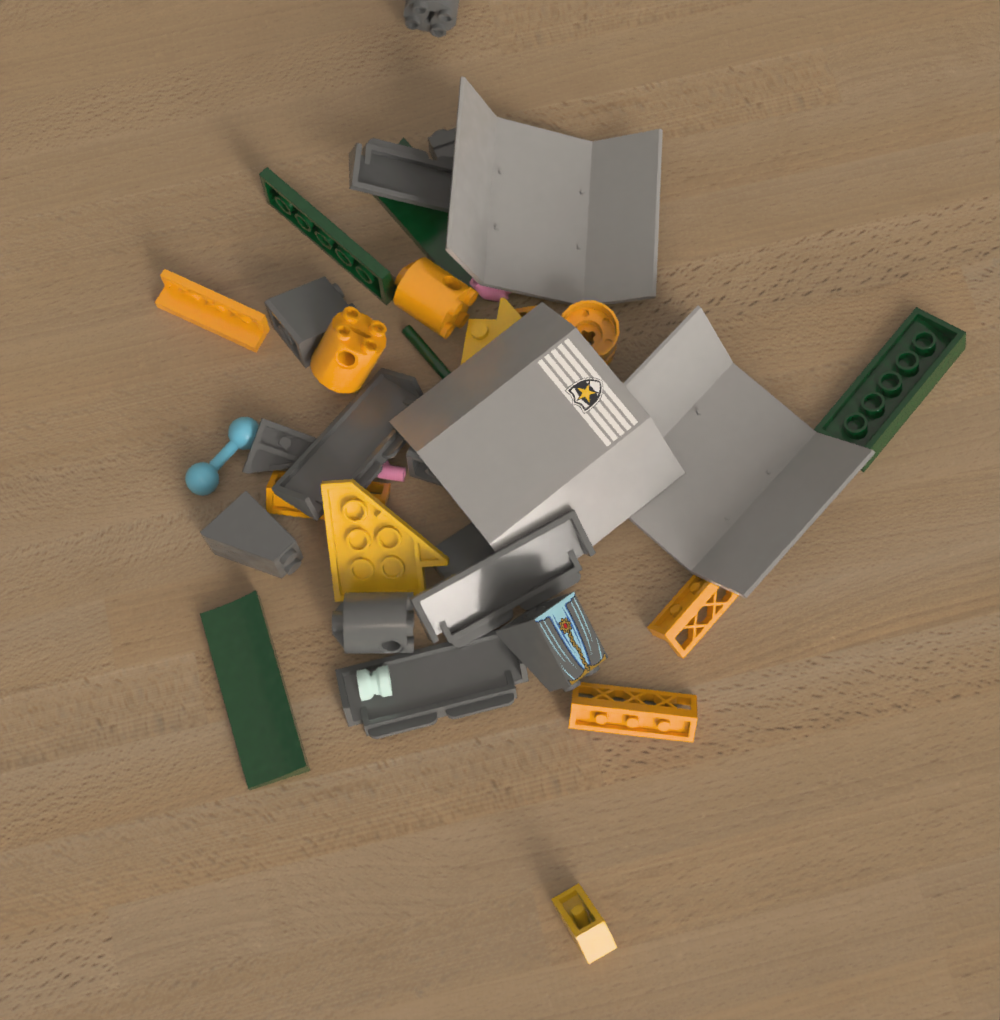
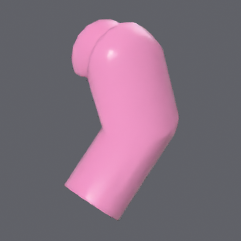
(489, 293)
(391, 472)

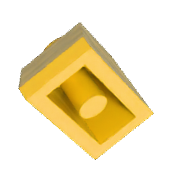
(584, 923)

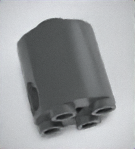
(431, 15)
(375, 622)

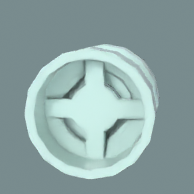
(374, 683)

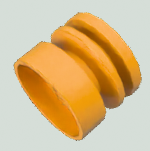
(597, 325)

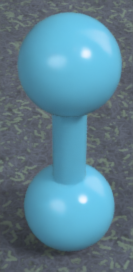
(203, 477)

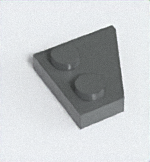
(275, 447)

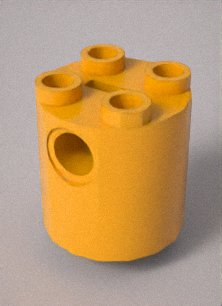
(433, 296)
(348, 351)

